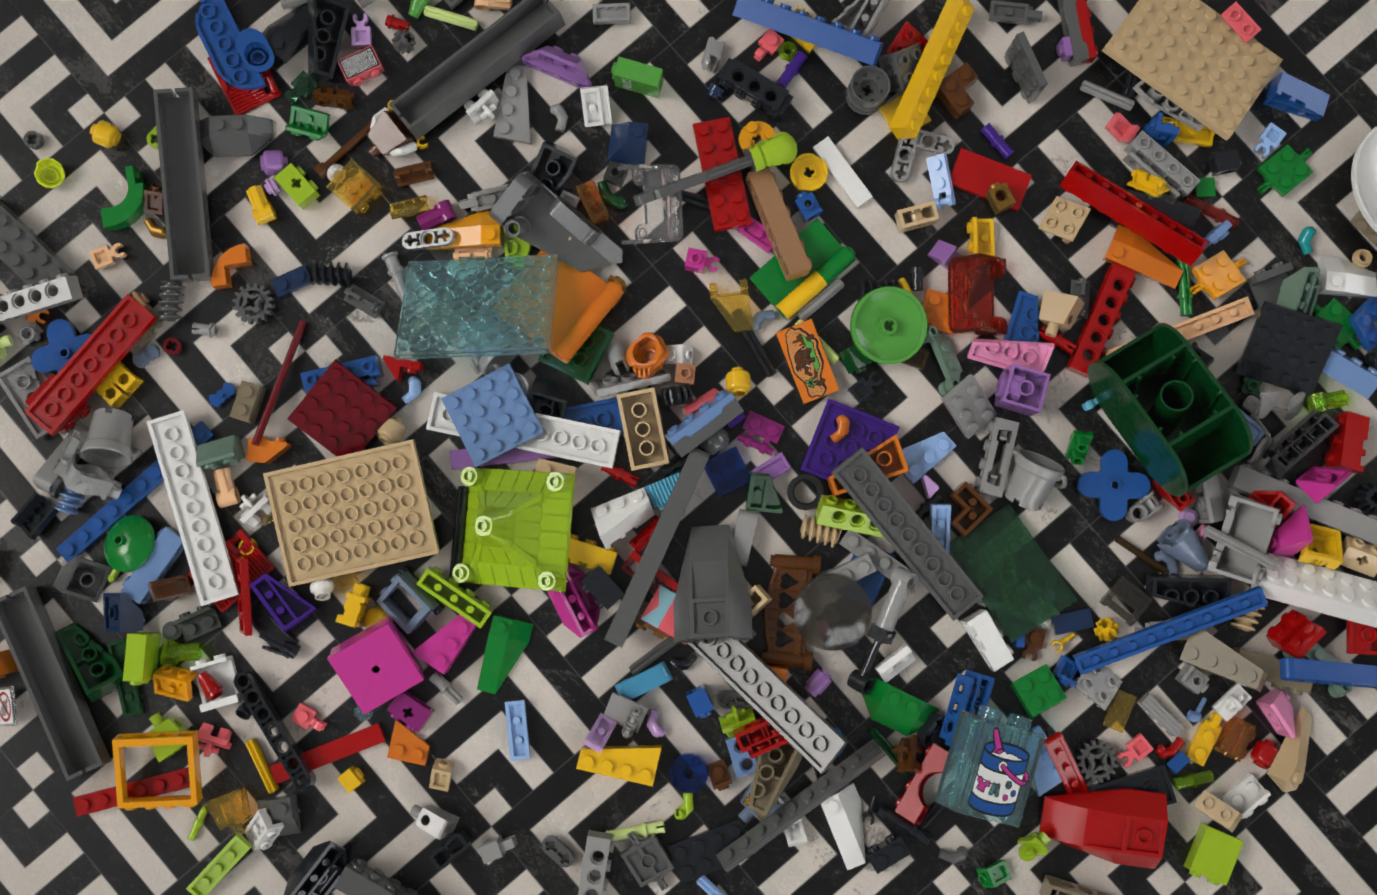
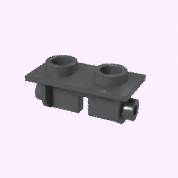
(1081, 289)
(363, 300)

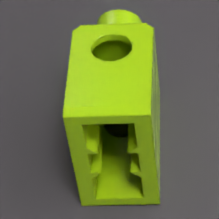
(171, 724)

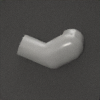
(561, 115)

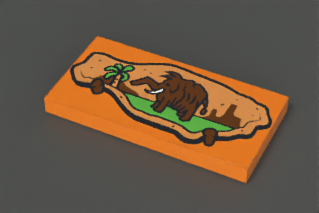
(807, 361)

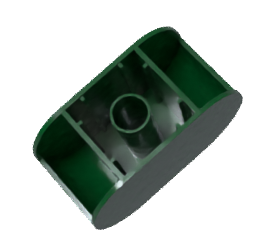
(1170, 409)

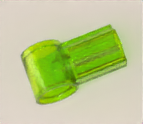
(1324, 401)
(173, 652)

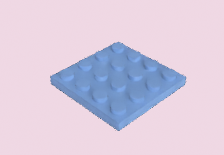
(492, 415)

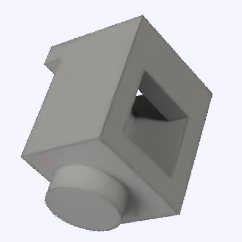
(1186, 678)

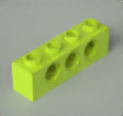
(827, 515)

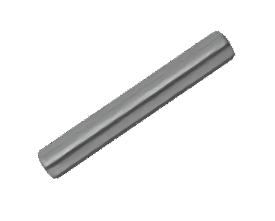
(1241, 548)

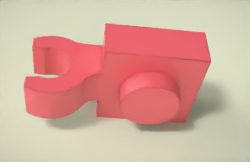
(768, 44)
(306, 717)

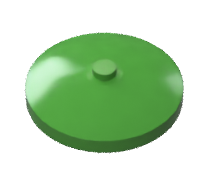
(888, 325)

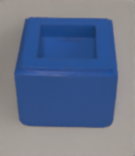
(1178, 762)

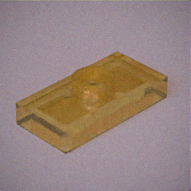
(409, 207)
(1119, 711)

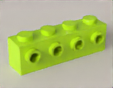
(454, 596)

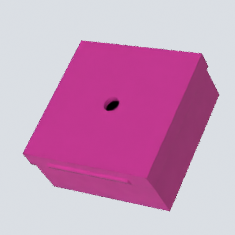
(376, 665)

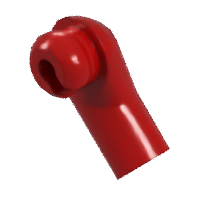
(1172, 750)

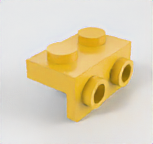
(981, 236)

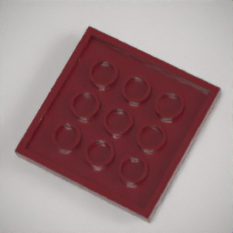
(342, 411)

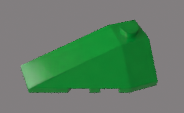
(504, 646)

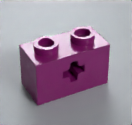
(420, 714)

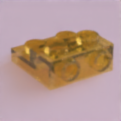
(355, 187)

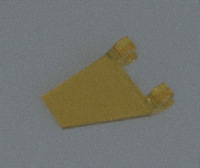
(734, 306)

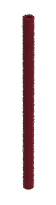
(279, 383)

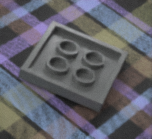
(1025, 68)

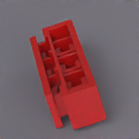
(755, 733)

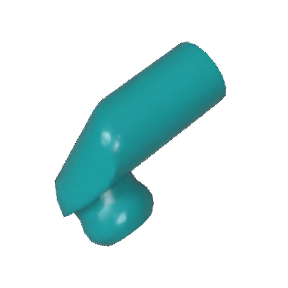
(1305, 238)

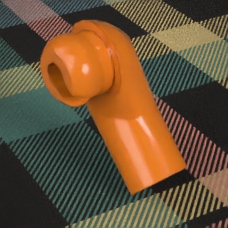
(843, 428)

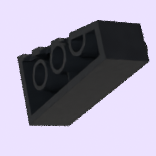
(1188, 589)

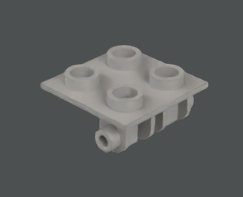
(1099, 686)
(626, 713)

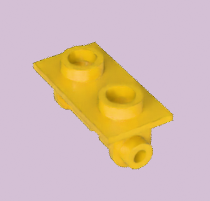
(1154, 185)

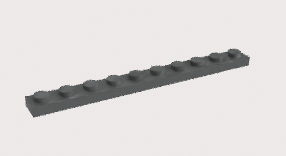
(800, 805)

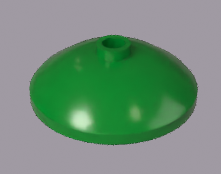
(129, 543)

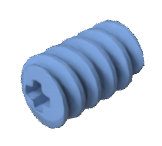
(69, 501)

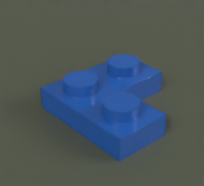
(1363, 323)

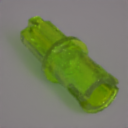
(1193, 780)

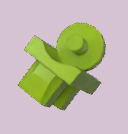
(736, 719)
(1033, 846)

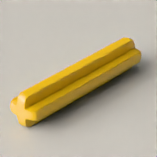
(262, 765)

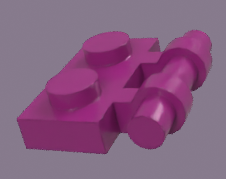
(762, 427)

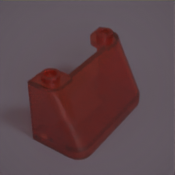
(973, 295)

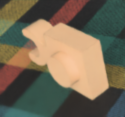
(104, 256)

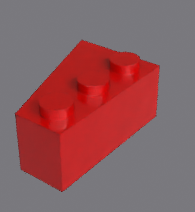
(1347, 442)

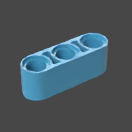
(644, 681)

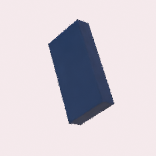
(1072, 621)

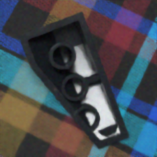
(288, 33)

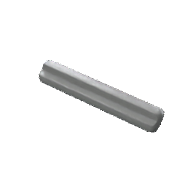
(1107, 95)
(820, 299)

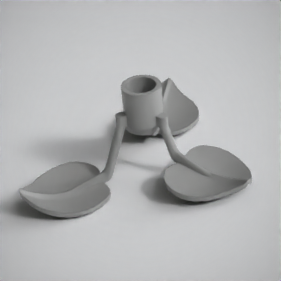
(1261, 409)

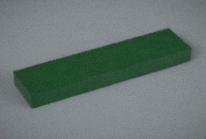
(129, 695)

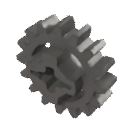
(259, 309)
(1101, 754)

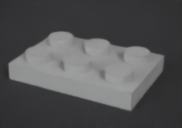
(969, 406)

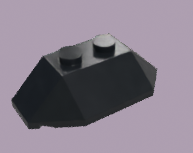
(318, 870)

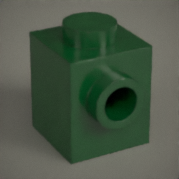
(854, 360)

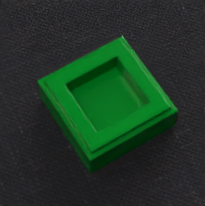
(1205, 188)

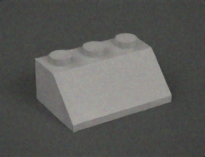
(1209, 501)

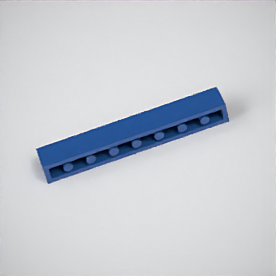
(811, 29)

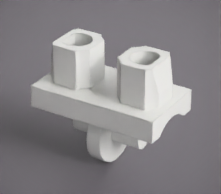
(483, 107)
(250, 514)
(1231, 702)

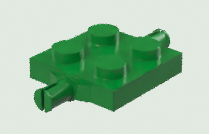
(1284, 171)
(1338, 313)

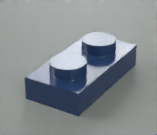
(291, 281)

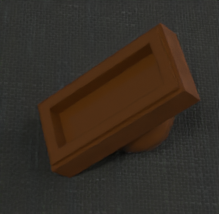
(170, 588)

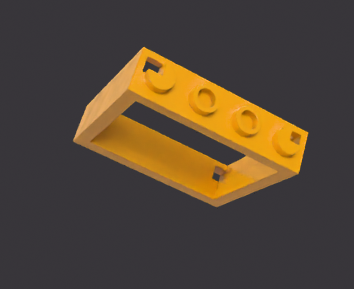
(158, 739)

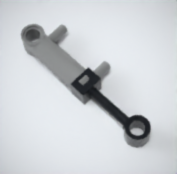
(883, 629)

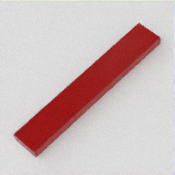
(334, 750)

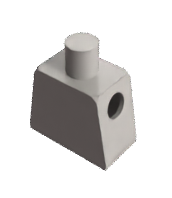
(434, 820)

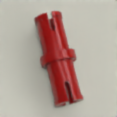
(1059, 341)
(621, 474)

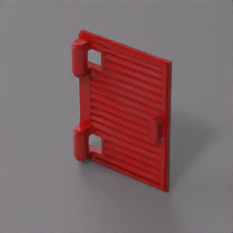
(247, 100)
(257, 563)

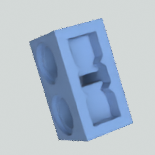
(737, 758)

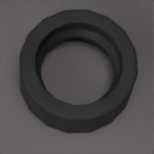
(805, 477)

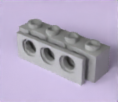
(1152, 158)

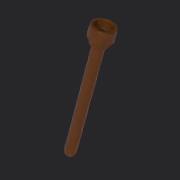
(322, 168)

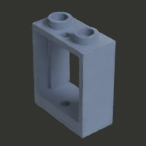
(420, 595)

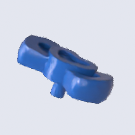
(222, 395)

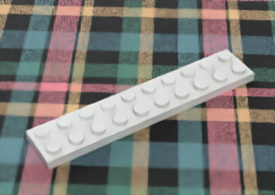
(561, 437)
(193, 508)

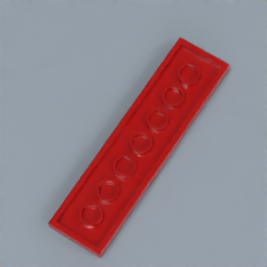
(90, 365)

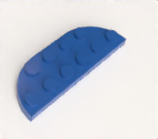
(218, 34)

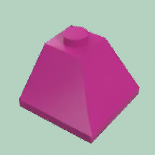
(1291, 534)

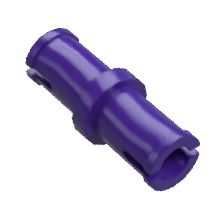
(791, 69)
(997, 141)

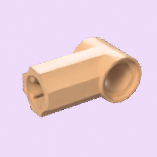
(487, 5)
(226, 492)

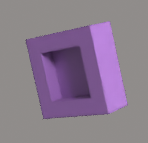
(1064, 49)

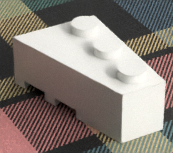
(621, 515)
(987, 639)

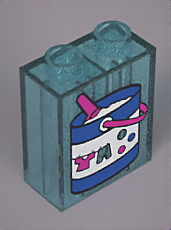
(990, 766)

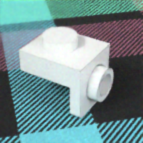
(679, 354)
(795, 834)

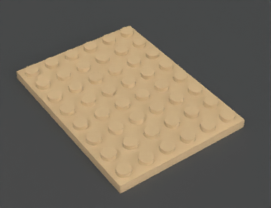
(1193, 60)
(351, 513)

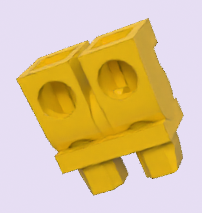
(117, 380)
(355, 606)

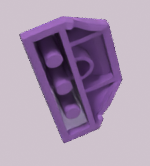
(558, 65)

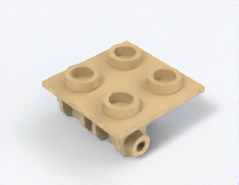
(1064, 219)

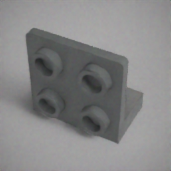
(900, 66)

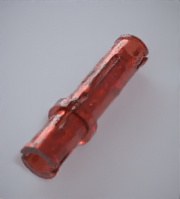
(1215, 213)

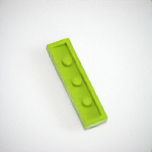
(220, 865)

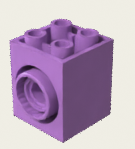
(1021, 389)

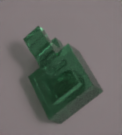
(301, 85)

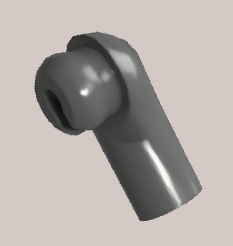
(955, 857)

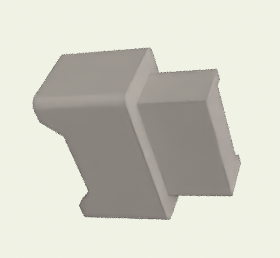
(496, 848)

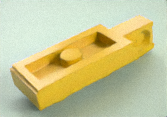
(1204, 739)

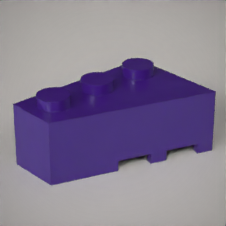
(282, 603)

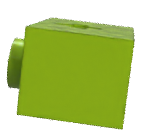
(290, 177)

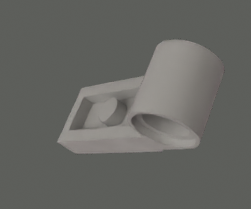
(854, 568)

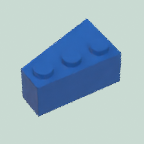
(1295, 97)

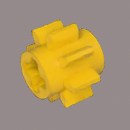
(1106, 629)

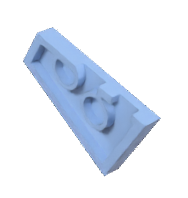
(925, 454)
(1045, 773)

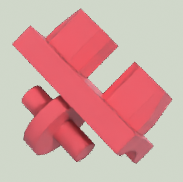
(221, 740)

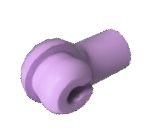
(652, 724)

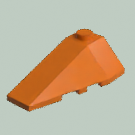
(1141, 256)

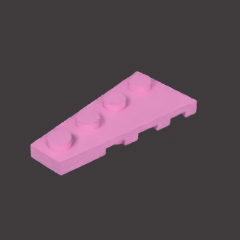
(1004, 353)

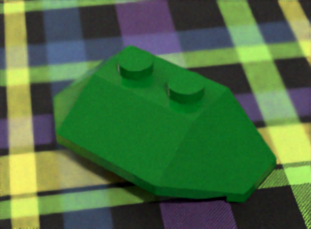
(896, 708)

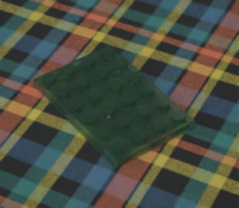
(1011, 573)

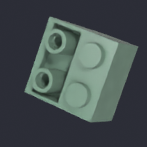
(220, 452)

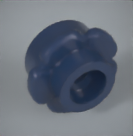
(715, 91)

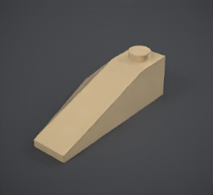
(1291, 758)

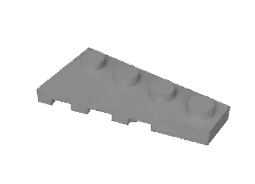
(513, 111)
(627, 381)
(19, 384)

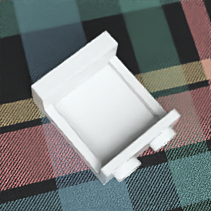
(224, 671)

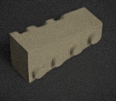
(1213, 656)

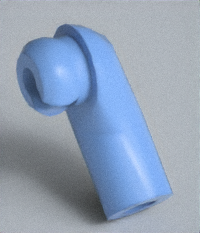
(414, 390)

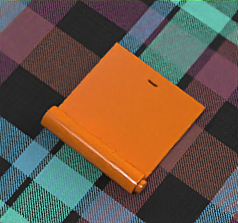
(579, 308)

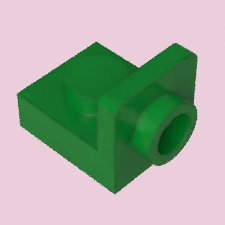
(994, 874)

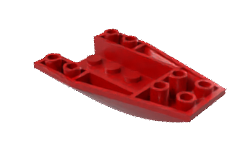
(1110, 824)

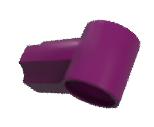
(440, 214)

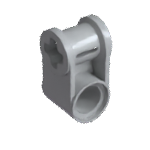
(1146, 506)

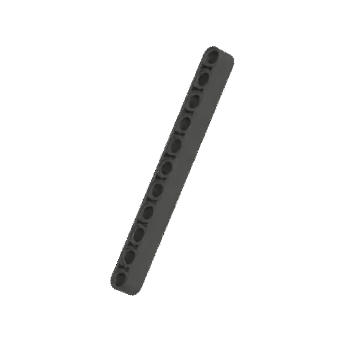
(657, 547)

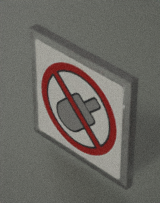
(8, 706)

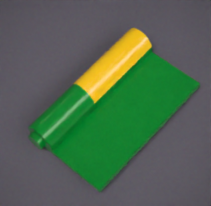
(827, 260)

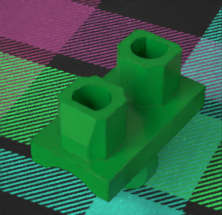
(1078, 446)

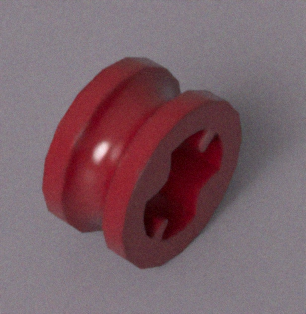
(166, 343)

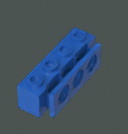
(364, 368)
(966, 699)

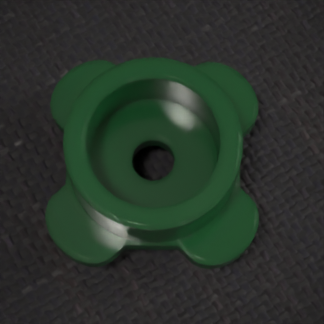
(1246, 389)

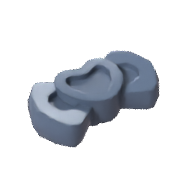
(146, 357)

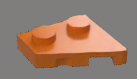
(407, 746)

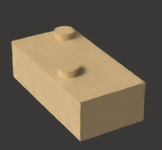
(643, 428)

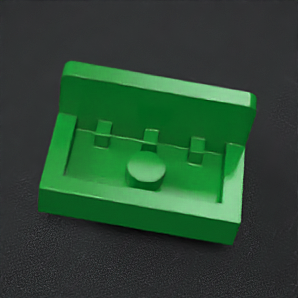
(308, 122)

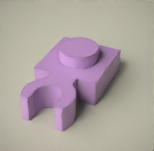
(361, 34)

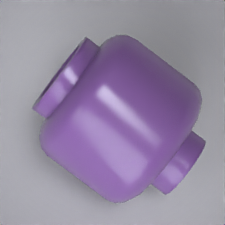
(273, 162)

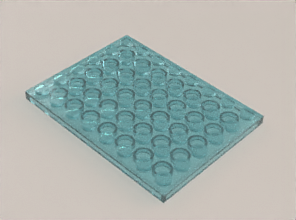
(478, 307)

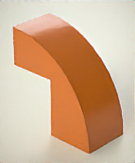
(233, 258)

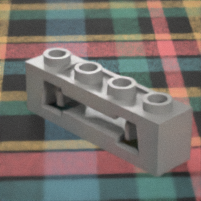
(990, 446)

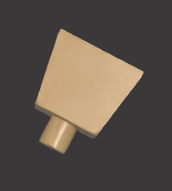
(1059, 311)

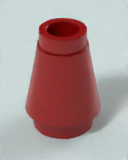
(211, 687)

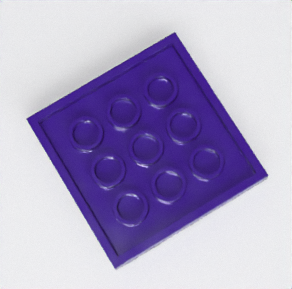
(864, 432)

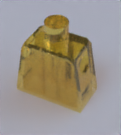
(230, 810)

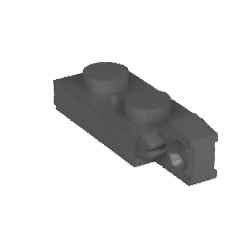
(1013, 13)

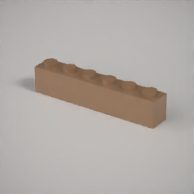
(778, 224)

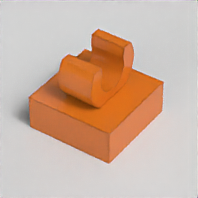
(33, 317)

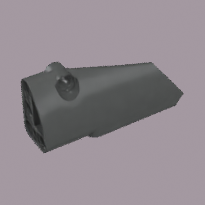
(550, 221)

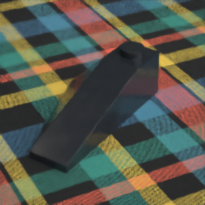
(553, 165)
(1180, 212)

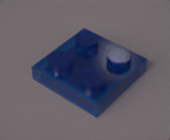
(727, 471)

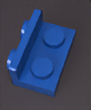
(1161, 133)

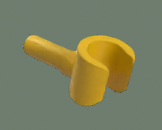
(1062, 642)

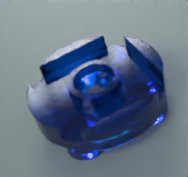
(695, 763)

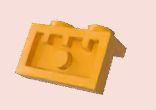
(174, 682)

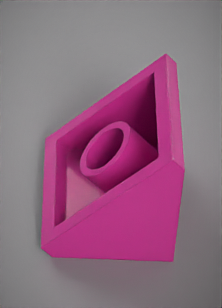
(1321, 481)

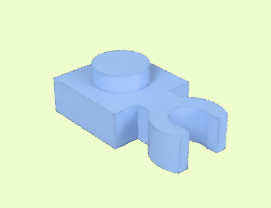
(1270, 139)

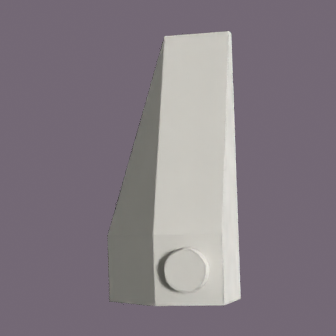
(1345, 278)
(845, 820)

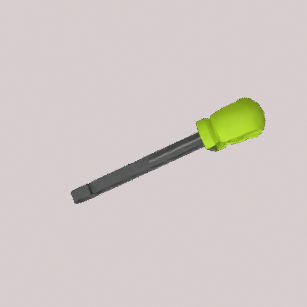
(769, 152)

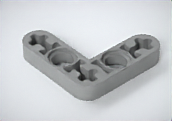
(917, 143)

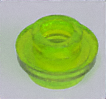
(787, 45)

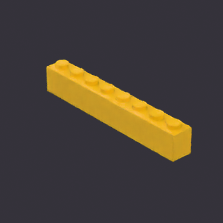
(931, 69)

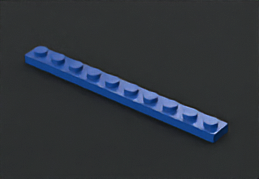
(127, 500)
(1170, 630)

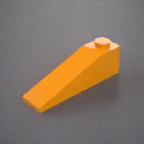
(473, 232)

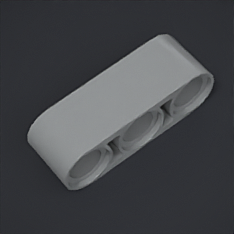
(744, 534)

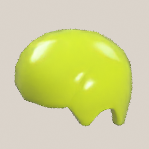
(49, 173)

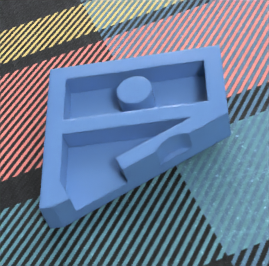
(1218, 233)

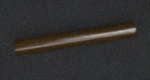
(1140, 554)

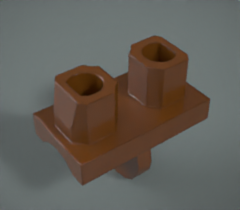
(907, 752)

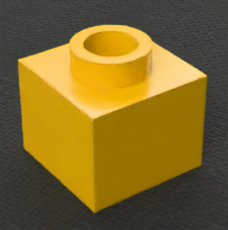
(351, 779)

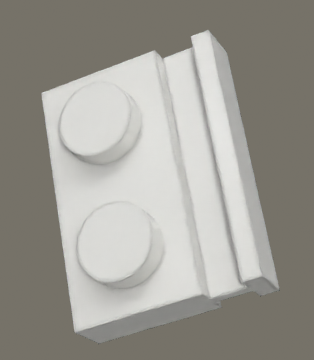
(596, 105)

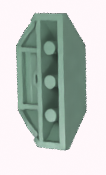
(1301, 290)

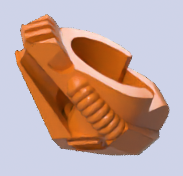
(647, 355)

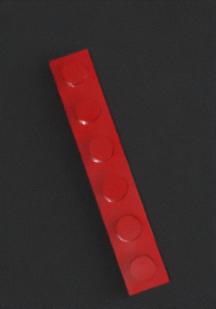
(145, 787)

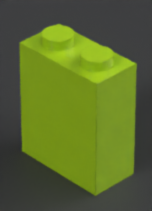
(141, 657)
(1213, 855)

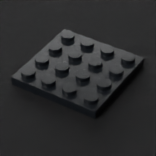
(1288, 348)

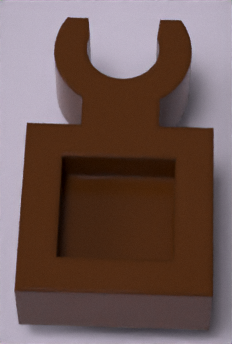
(1033, 640)

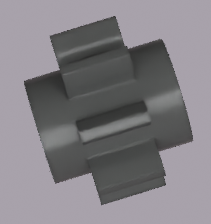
(403, 41)

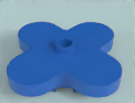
(61, 340)
(1099, 485)

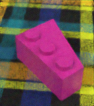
(446, 644)

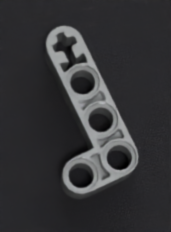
(48, 481)

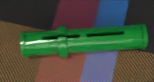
(1185, 296)

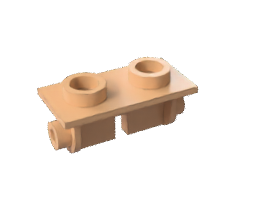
(467, 253)

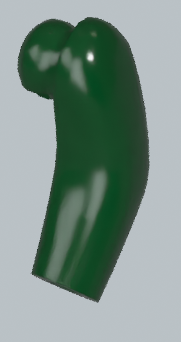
(609, 198)

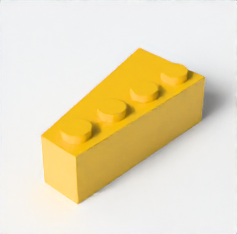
(589, 554)
(622, 762)

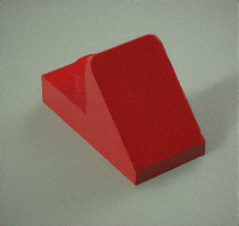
(397, 366)

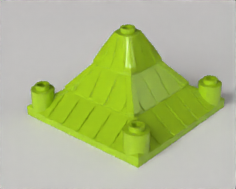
(517, 528)

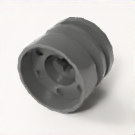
(871, 80)

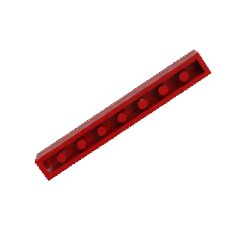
(1134, 213)

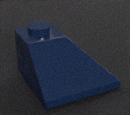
(628, 143)
(121, 614)

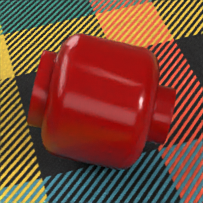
(1264, 753)

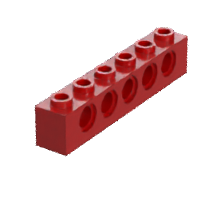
(1126, 279)

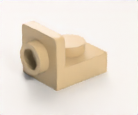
(441, 774)

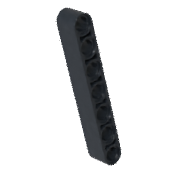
(266, 726)

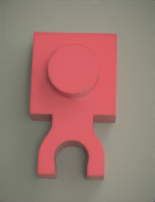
(1136, 748)

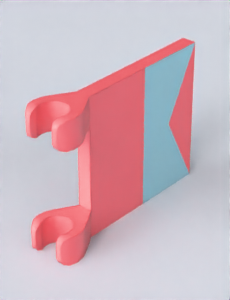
(661, 611)

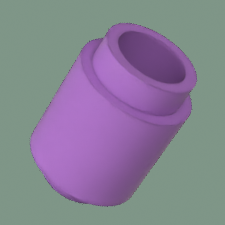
(818, 682)

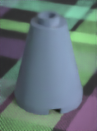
(1184, 545)

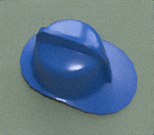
(254, 50)

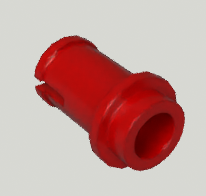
(396, 23)

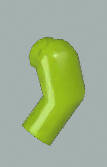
(686, 808)

